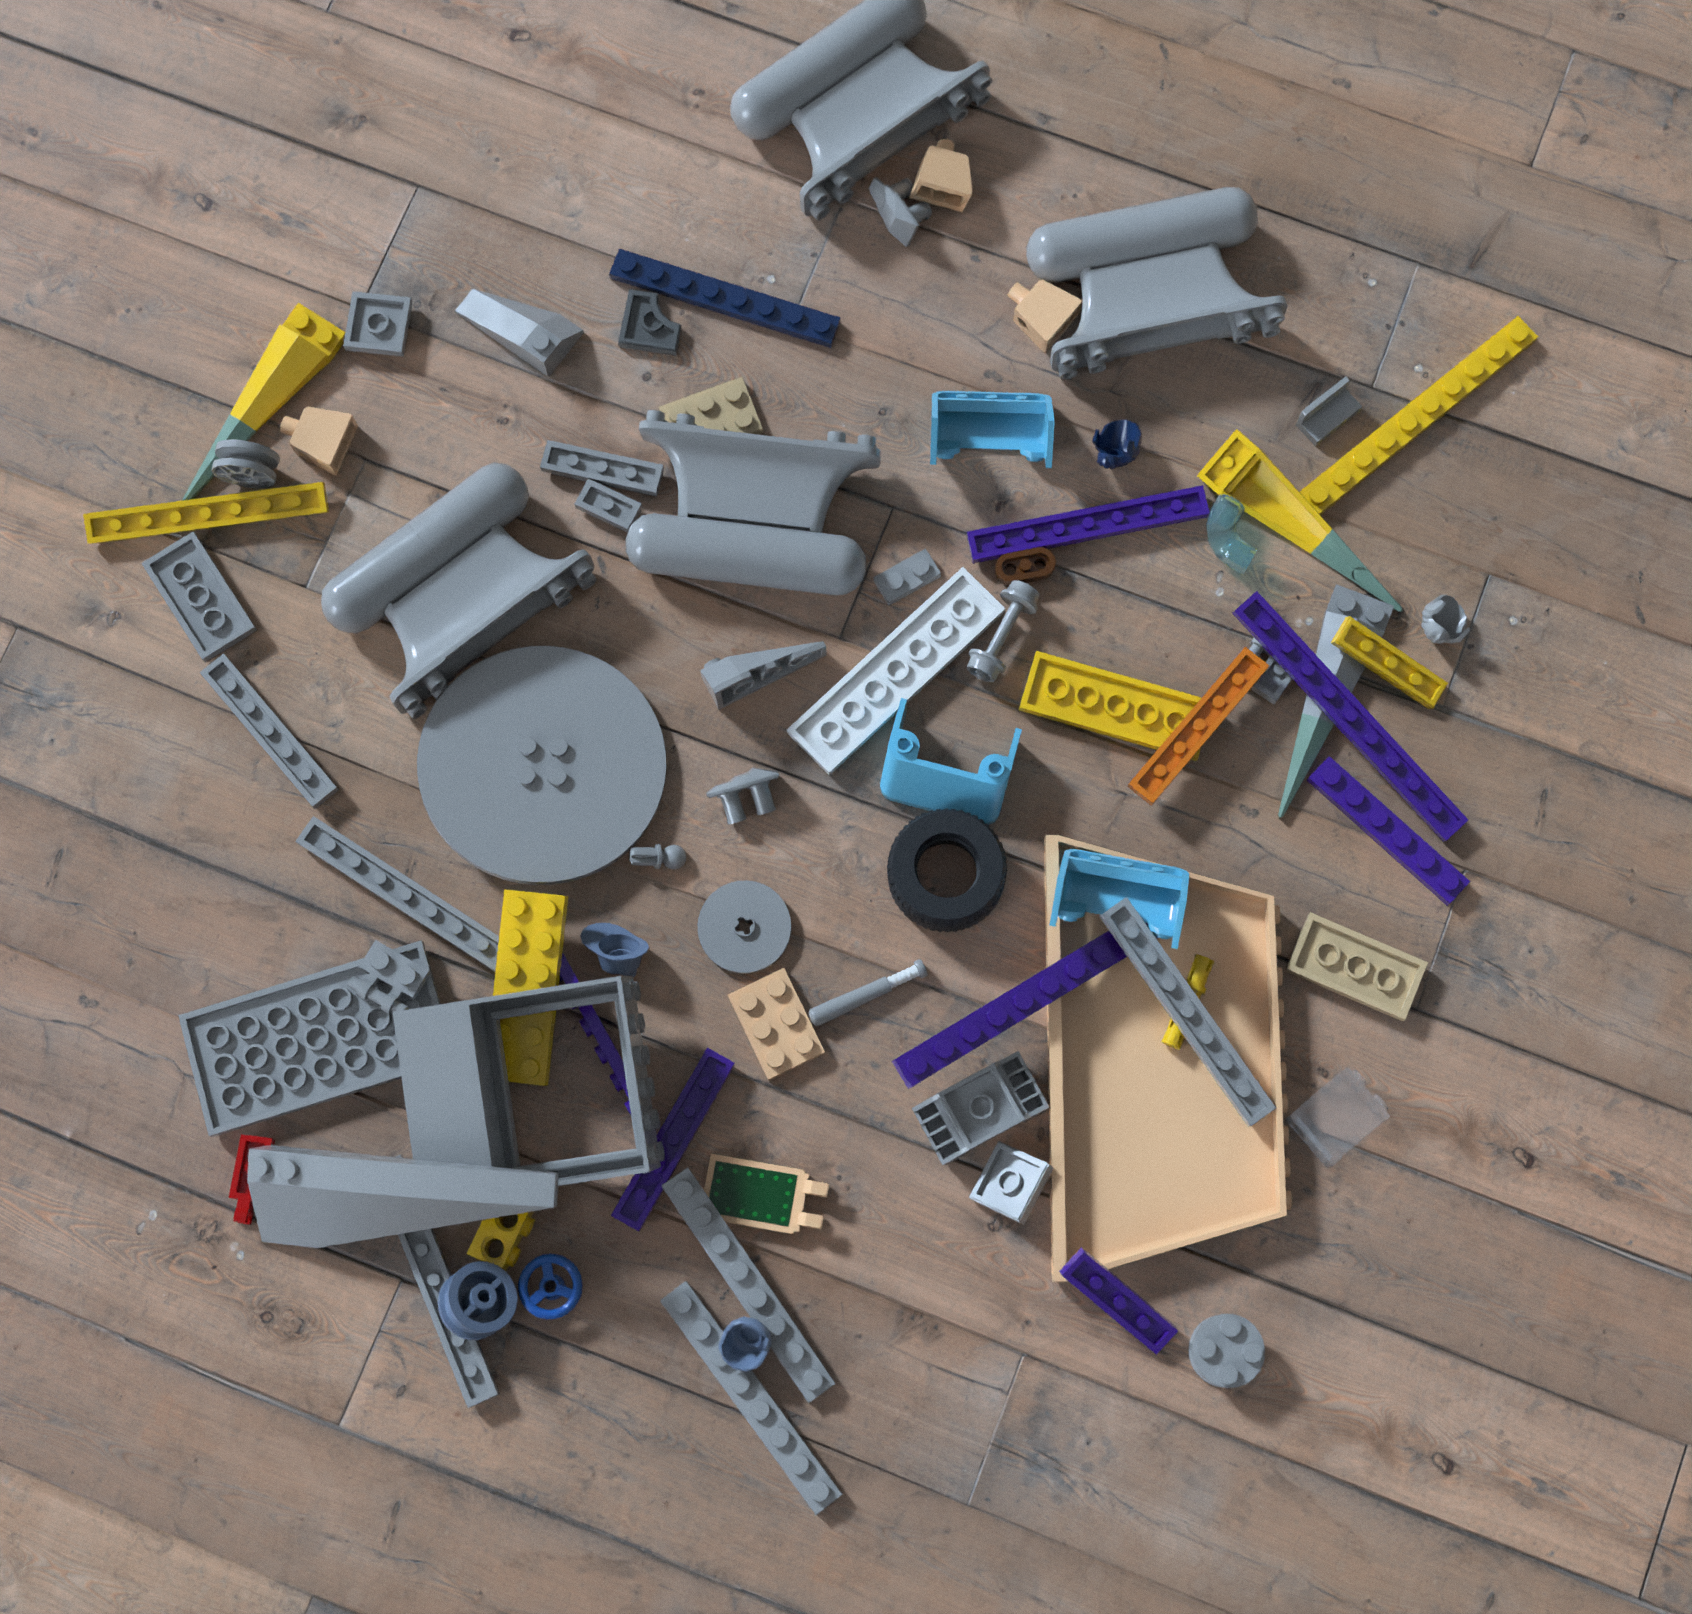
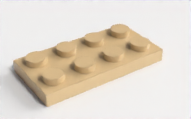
(1356, 966)

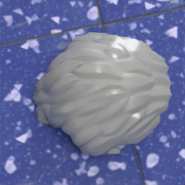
(1444, 620)

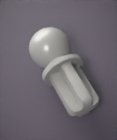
(672, 856)

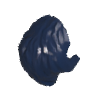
(1117, 443)

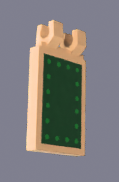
(762, 1194)

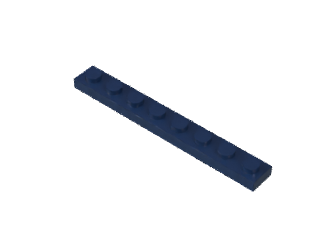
(725, 298)

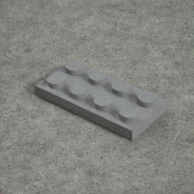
(199, 597)

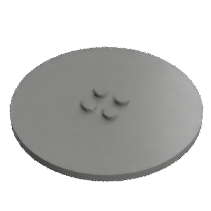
(541, 765)

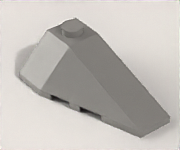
(527, 331)
(746, 673)

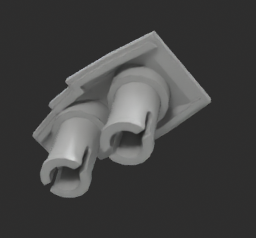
(899, 218)
(755, 780)

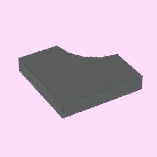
(646, 326)

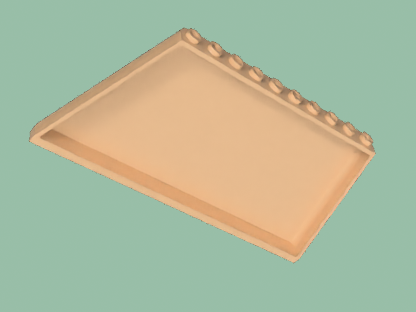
(1142, 1130)

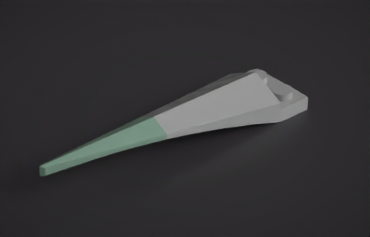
(1314, 723)

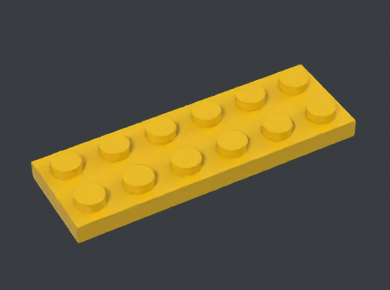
(1104, 701)
(529, 960)

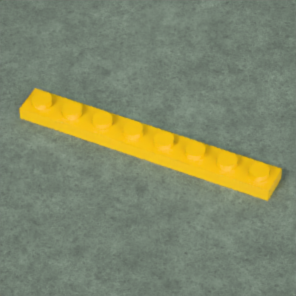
(206, 513)

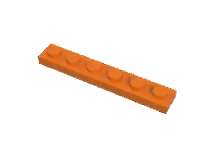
(1198, 726)

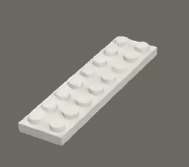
(895, 670)

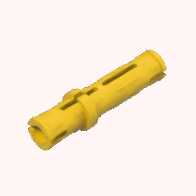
(1197, 980)

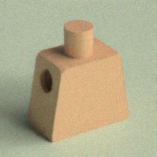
(943, 177)
(1044, 312)
(321, 436)

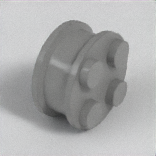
(1226, 1350)

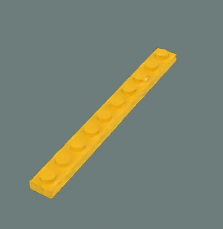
(1419, 415)

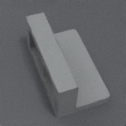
(1328, 412)

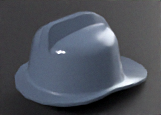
(615, 947)

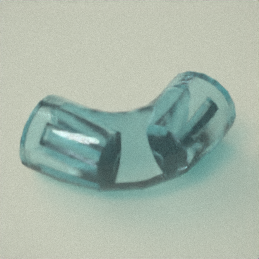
(1224, 537)

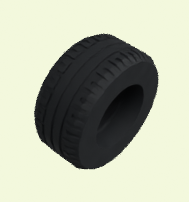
(955, 829)

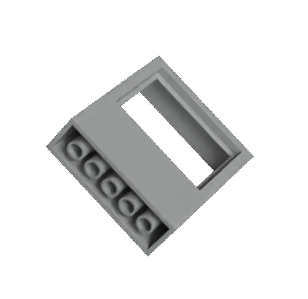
(461, 1088)

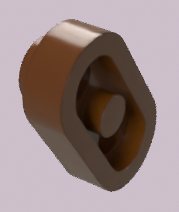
(1023, 563)

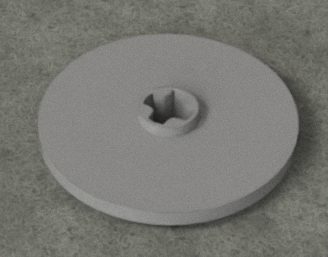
(767, 935)

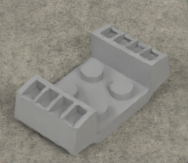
(980, 1108)

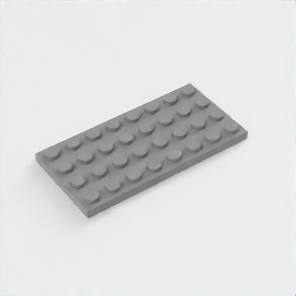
(294, 1045)

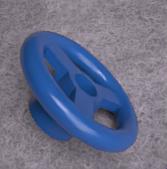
(530, 1302)

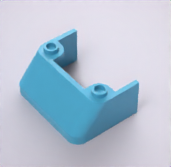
(992, 422)
(938, 786)
(1100, 881)

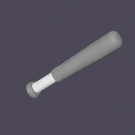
(840, 1005)

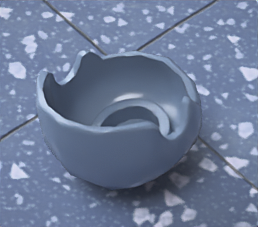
(745, 1344)

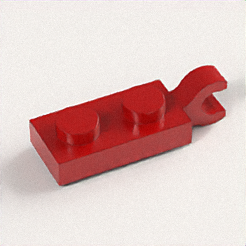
(239, 1186)

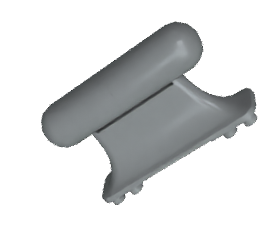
(856, 96)
(1153, 277)
(752, 508)
(453, 583)

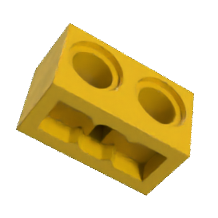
(494, 1229)

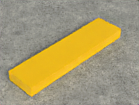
(1389, 662)

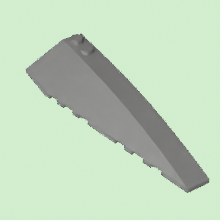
(353, 1197)

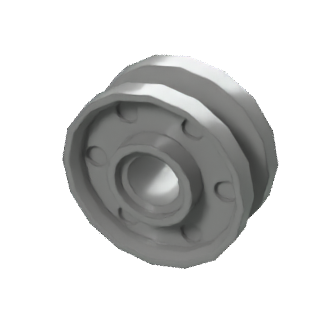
(245, 464)

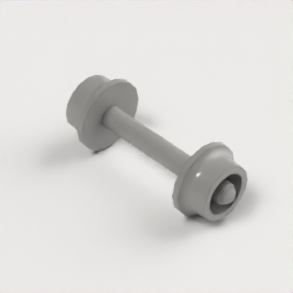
(1021, 599)

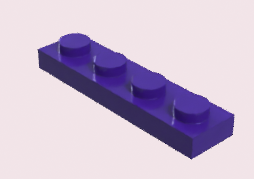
(1118, 1300)

